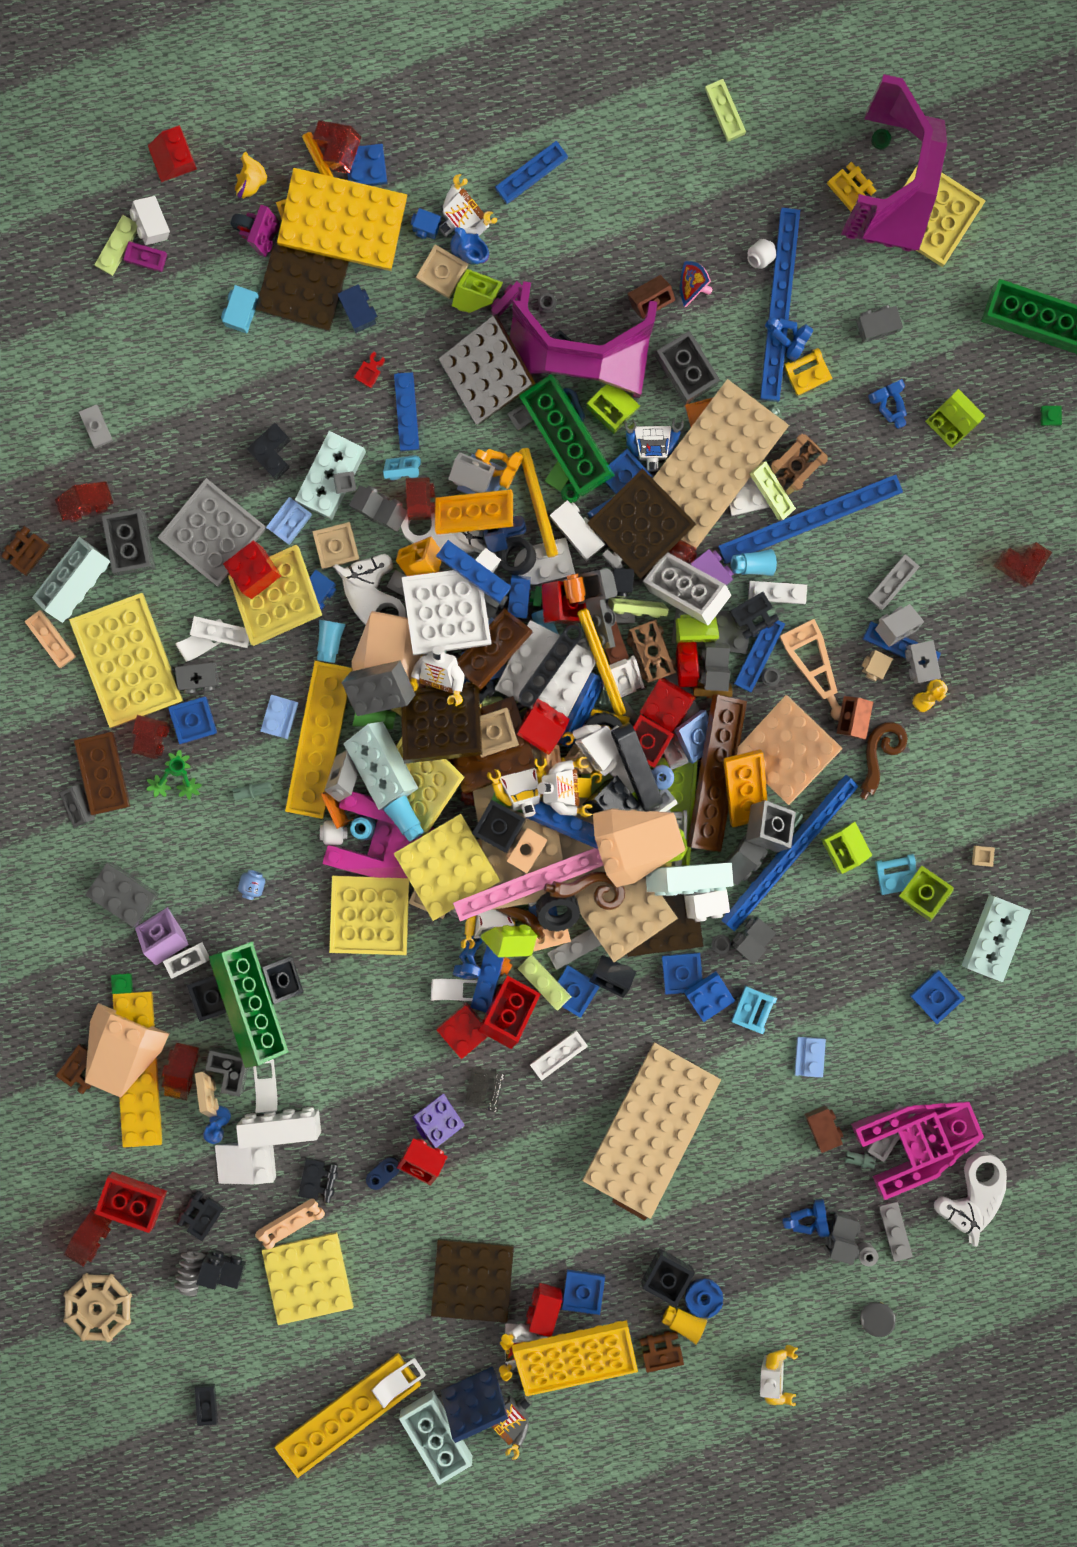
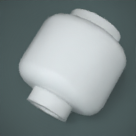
(761, 253)
(331, 835)

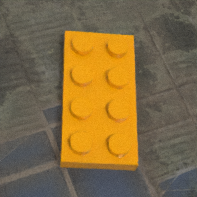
(474, 512)
(744, 784)

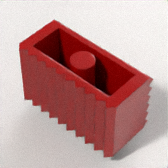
(687, 664)

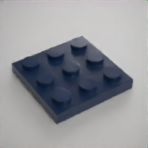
(474, 1404)

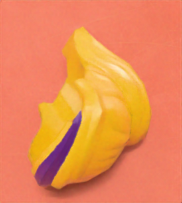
(250, 178)

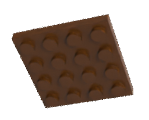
(506, 762)

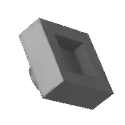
(520, 417)
(344, 482)

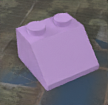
(161, 936)

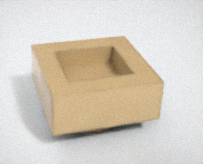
(983, 856)

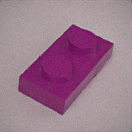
(145, 256)
(502, 304)

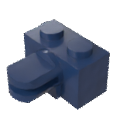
(496, 537)

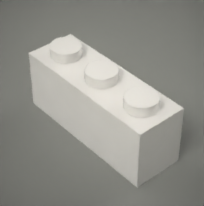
(577, 530)

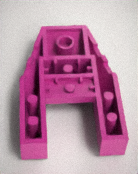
(385, 842)
(930, 1139)

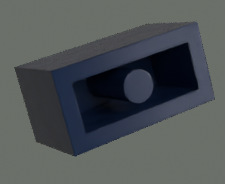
(357, 309)

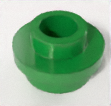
(566, 488)

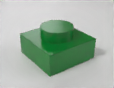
(1051, 415)
(536, 597)
(121, 983)

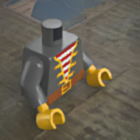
(515, 1428)

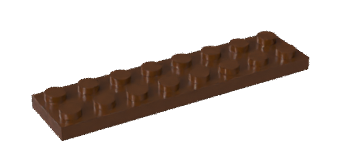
(711, 797)

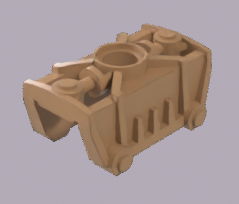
(806, 469)
(642, 656)

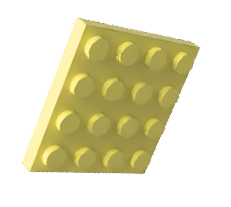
(949, 219)
(282, 604)
(436, 785)
(446, 866)
(369, 915)
(307, 1278)

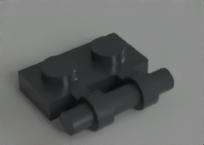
(752, 609)
(312, 1177)
(205, 1218)

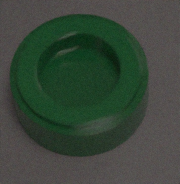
(881, 139)

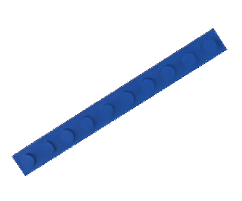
(780, 302)
(812, 518)
(786, 858)

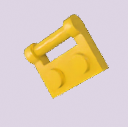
(811, 377)

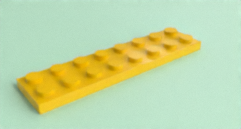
(318, 739)
(141, 1101)
(341, 1419)

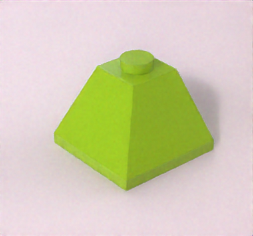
(475, 291)

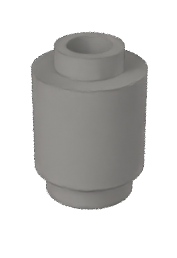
(864, 1249)

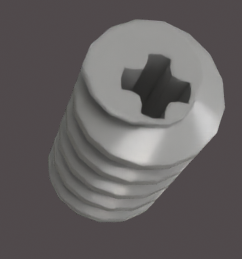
(190, 1273)

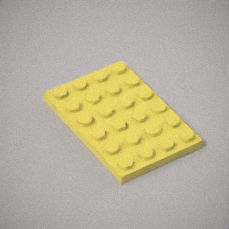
(126, 660)

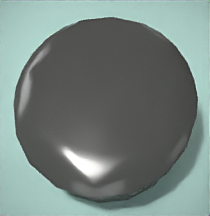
(878, 1319)

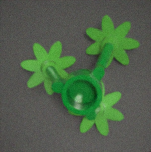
(175, 768)

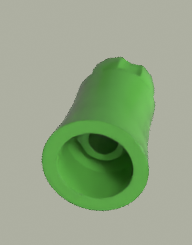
(385, 716)

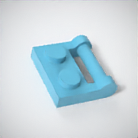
(396, 467)
(895, 881)
(748, 1007)

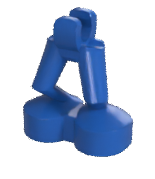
(800, 335)
(882, 395)
(468, 969)
(213, 1132)
(820, 1222)

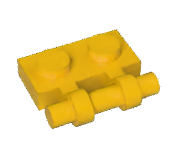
(847, 189)

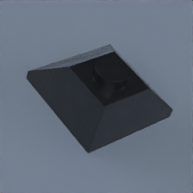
(282, 980)

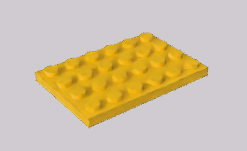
(342, 219)
(575, 1358)

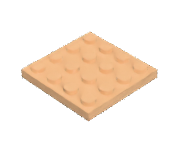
(792, 748)

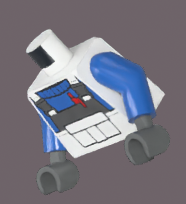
(652, 442)

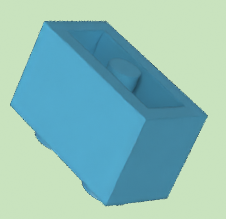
(240, 309)

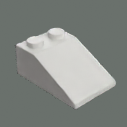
(245, 1165)

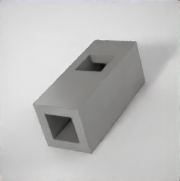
(342, 777)

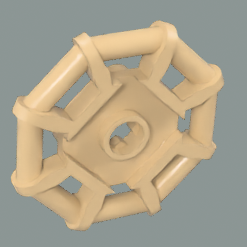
(108, 1306)

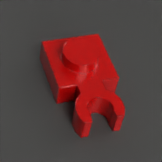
(369, 373)

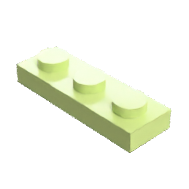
(725, 110)
(117, 245)
(772, 491)
(638, 607)
(544, 982)

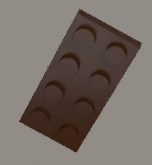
(483, 662)
(102, 773)

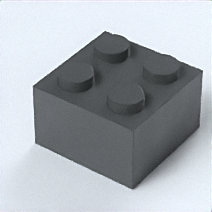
(770, 826)

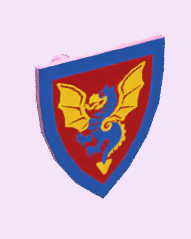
(693, 281)

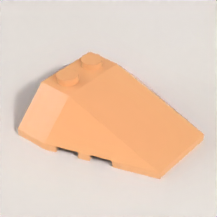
(385, 641)
(635, 842)
(119, 1050)

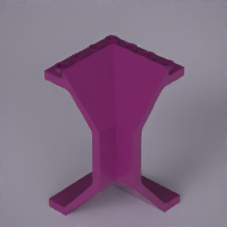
(904, 215)
(614, 363)

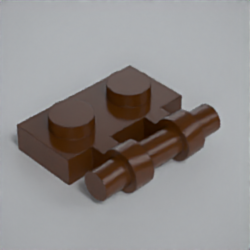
(30, 552)
(74, 1067)
(661, 1357)

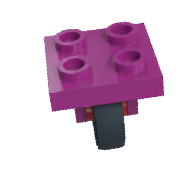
(257, 229)

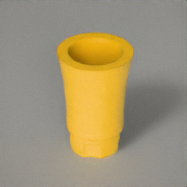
(684, 1323)

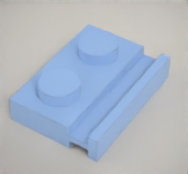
(289, 521)
(279, 716)
(810, 1056)

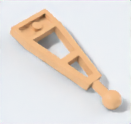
(800, 636)

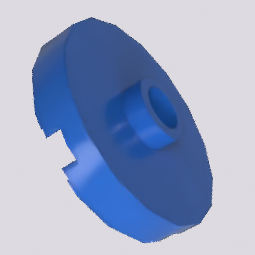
(708, 1307)

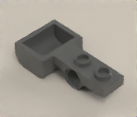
(598, 587)

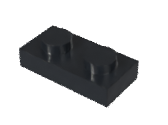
(206, 1404)

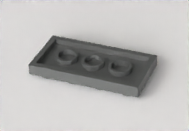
(728, 632)

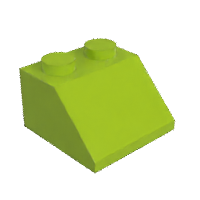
(693, 630)
(926, 893)
(510, 940)

